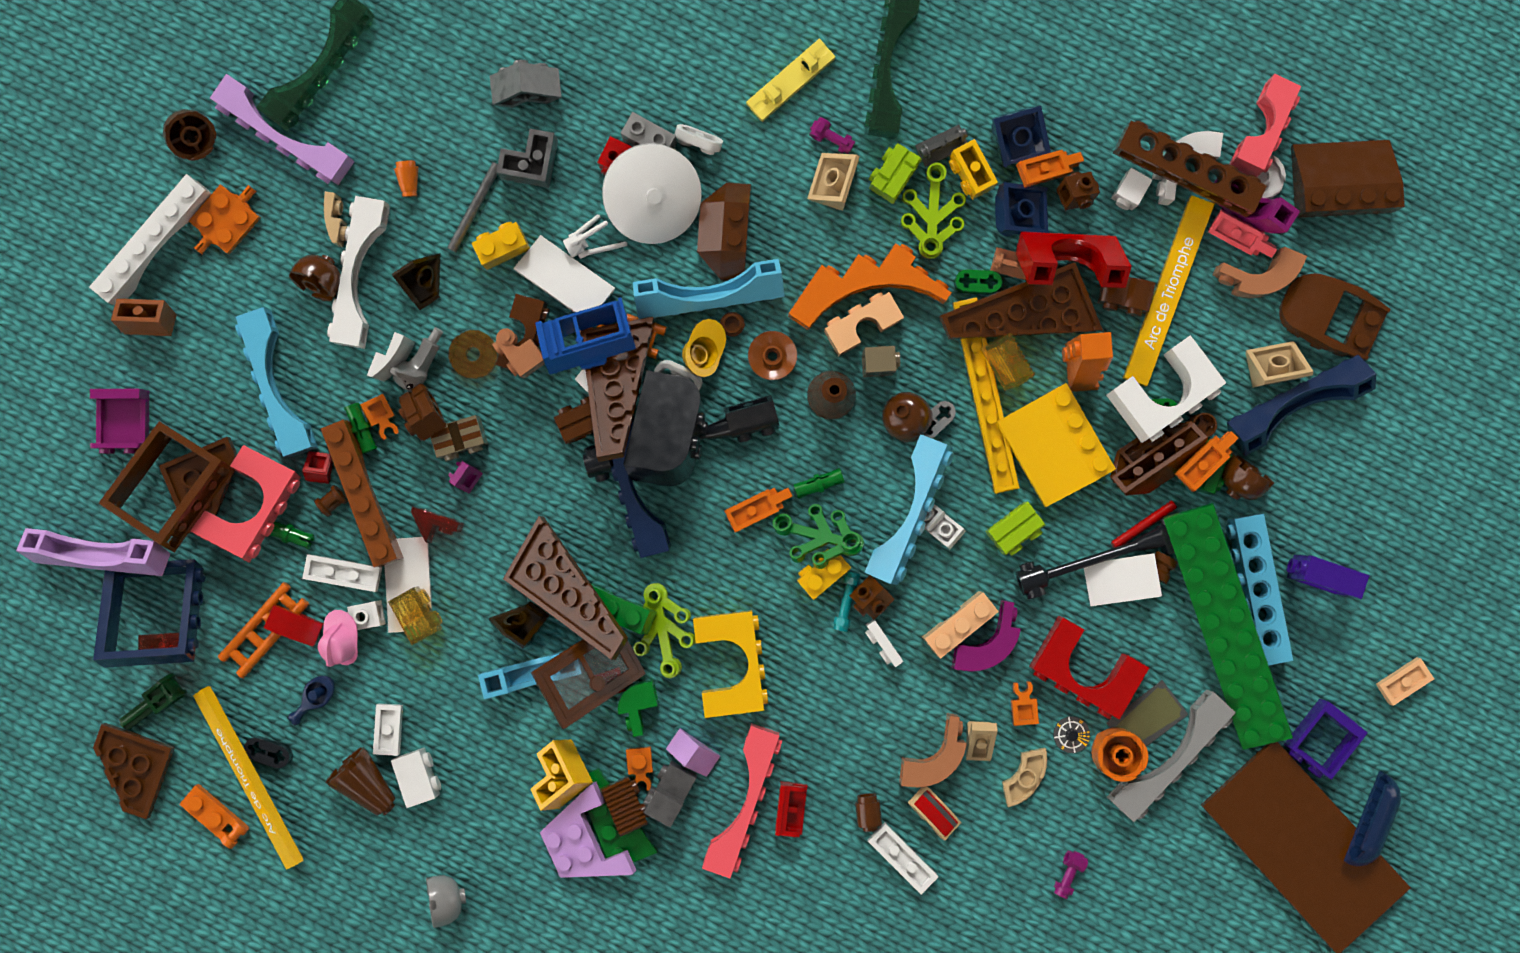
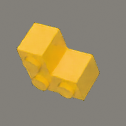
(564, 773)

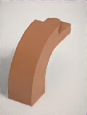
(1281, 272)
(941, 764)

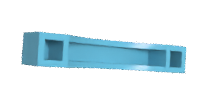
(757, 283)
(259, 337)
(929, 463)

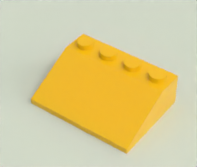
(1055, 445)

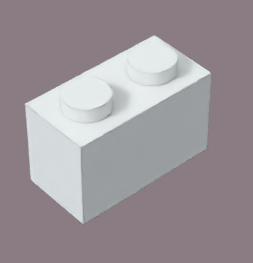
(416, 777)

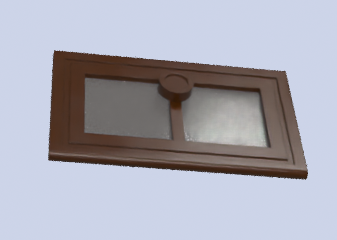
(584, 679)

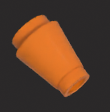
(407, 177)

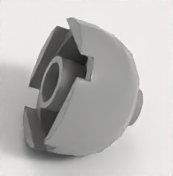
(444, 899)

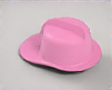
(339, 639)

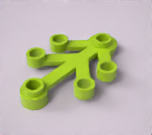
(932, 215)
(661, 626)

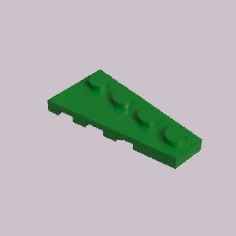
(635, 842)

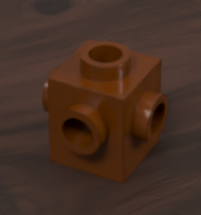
(1078, 190)
(871, 598)

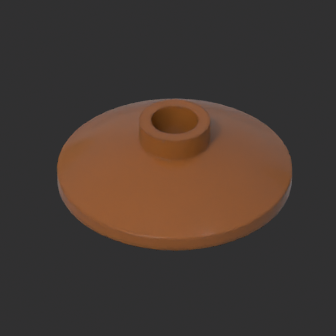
(772, 342)

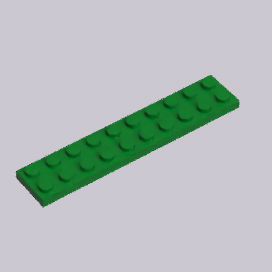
(1228, 626)

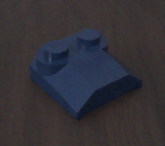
(1021, 135)
(1021, 209)

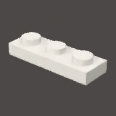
(342, 573)
(902, 858)

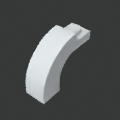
(1202, 142)

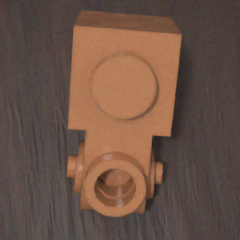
(523, 358)

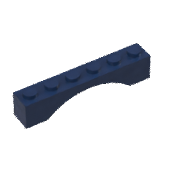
(1343, 382)
(648, 530)

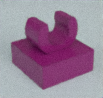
(465, 477)

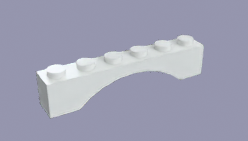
(367, 223)
(126, 268)

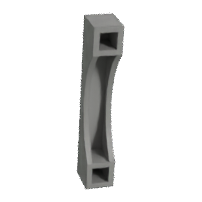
(1206, 718)

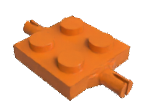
(224, 219)

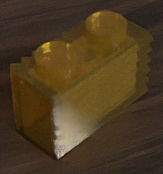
(1007, 361)
(416, 615)

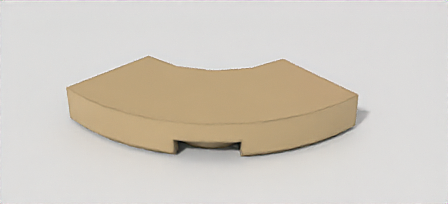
(1027, 777)

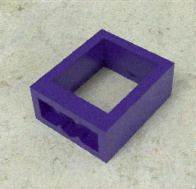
(1327, 576)
(1342, 752)

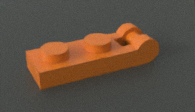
(214, 815)

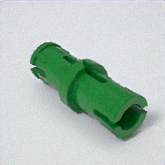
(360, 428)
(818, 483)
(288, 533)

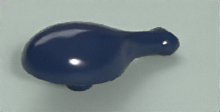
(314, 696)

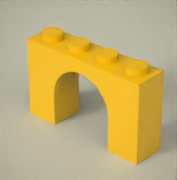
(748, 693)

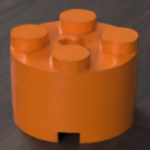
(1126, 766)

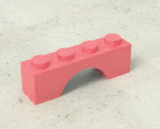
(1276, 102)

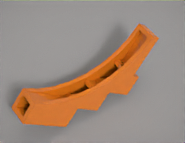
(895, 272)

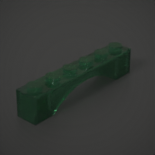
(286, 102)
(886, 110)

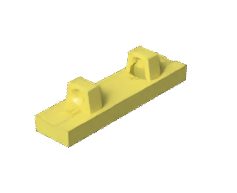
(790, 80)

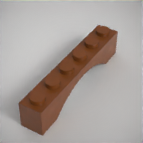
(351, 469)

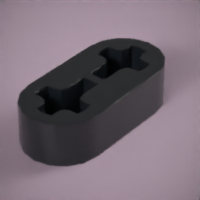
(266, 757)

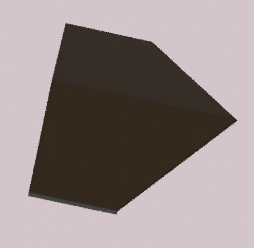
(420, 280)
(521, 623)

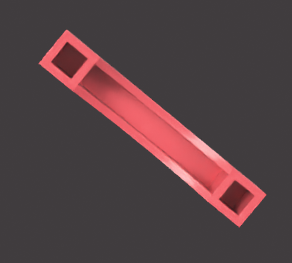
(724, 849)

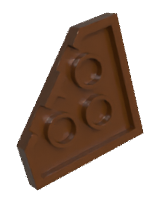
(185, 470)
(133, 767)

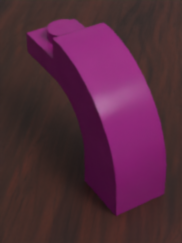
(1270, 215)
(993, 650)

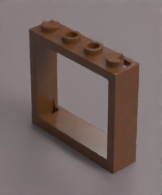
(193, 503)

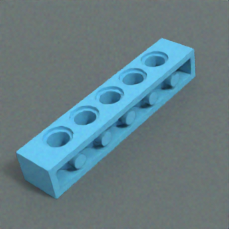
(1260, 550)

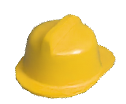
(704, 348)

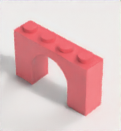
(246, 538)

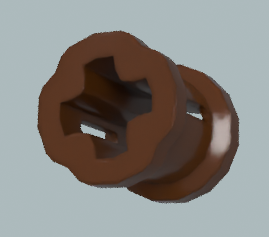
(331, 501)

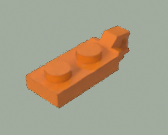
(1047, 167)
(1206, 461)
(756, 508)

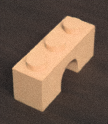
(881, 311)
(962, 624)

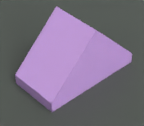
(692, 753)

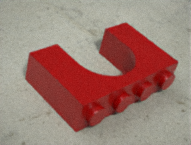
(1101, 253)
(1109, 696)

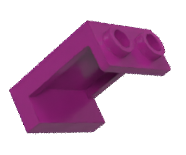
(120, 419)

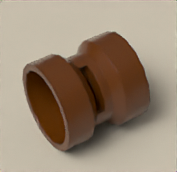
(1206, 423)
(1164, 565)

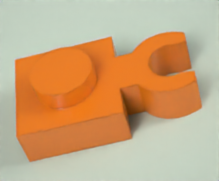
(378, 412)
(1024, 708)
(640, 763)

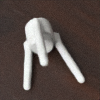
(577, 241)

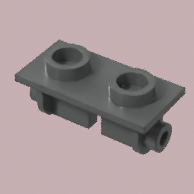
(941, 145)

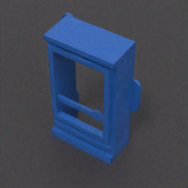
(587, 353)

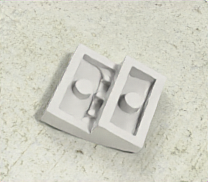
(397, 352)

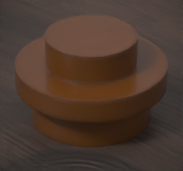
(732, 324)

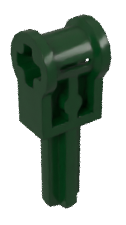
(156, 700)

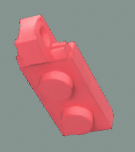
(1241, 234)

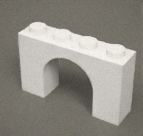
(1198, 380)

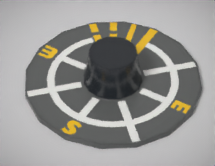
(1071, 734)

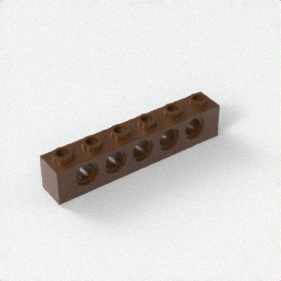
(1175, 171)

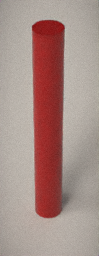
(1144, 524)

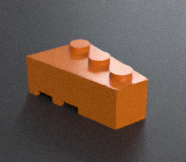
(1086, 359)

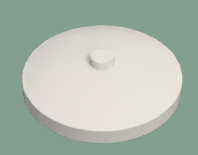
(651, 193)

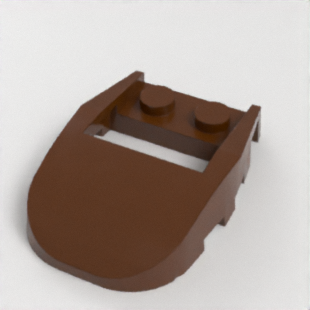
(1311, 305)

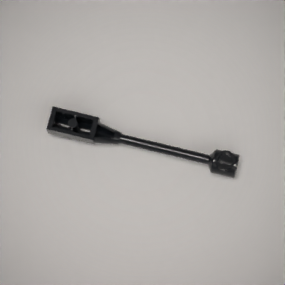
(739, 423)
(1035, 578)

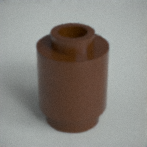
(868, 812)

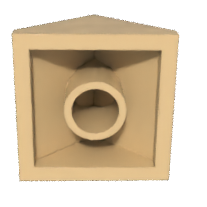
(833, 179)
(1277, 364)

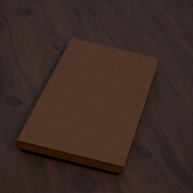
(1301, 846)

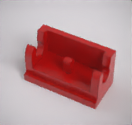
(790, 809)

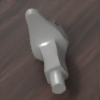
(413, 372)

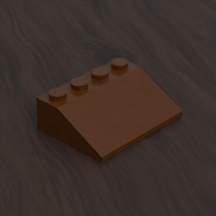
(1346, 178)

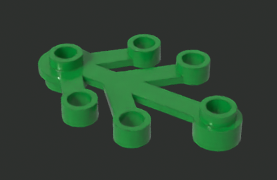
(820, 537)

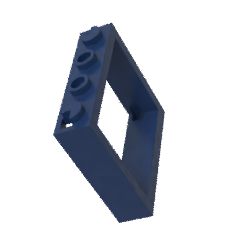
(109, 618)

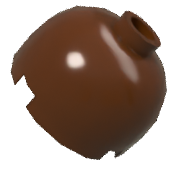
(189, 134)
(317, 275)
(907, 416)
(1245, 479)

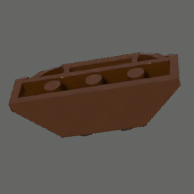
(725, 230)
(1150, 464)

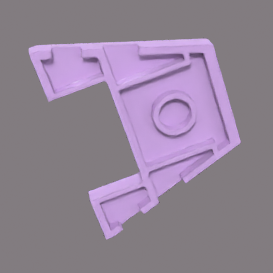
(574, 844)

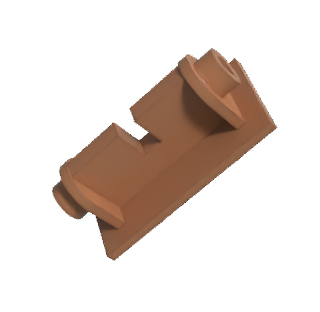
(1007, 263)

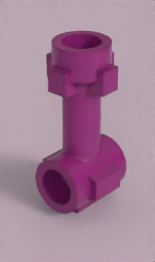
(821, 129)
(1074, 861)

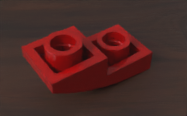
(293, 625)

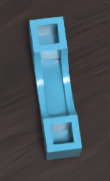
(510, 677)

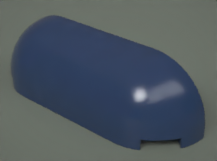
(1375, 822)

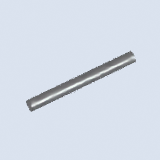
(473, 208)

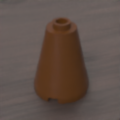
(829, 405)
(362, 783)

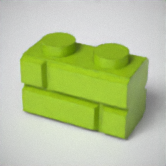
(894, 173)
(1015, 529)

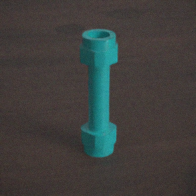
(842, 622)

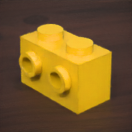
(972, 169)
(500, 245)
(818, 580)

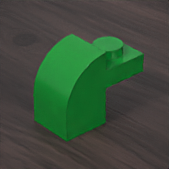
(634, 699)

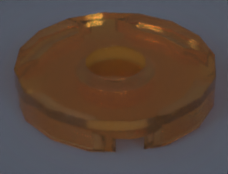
(458, 354)

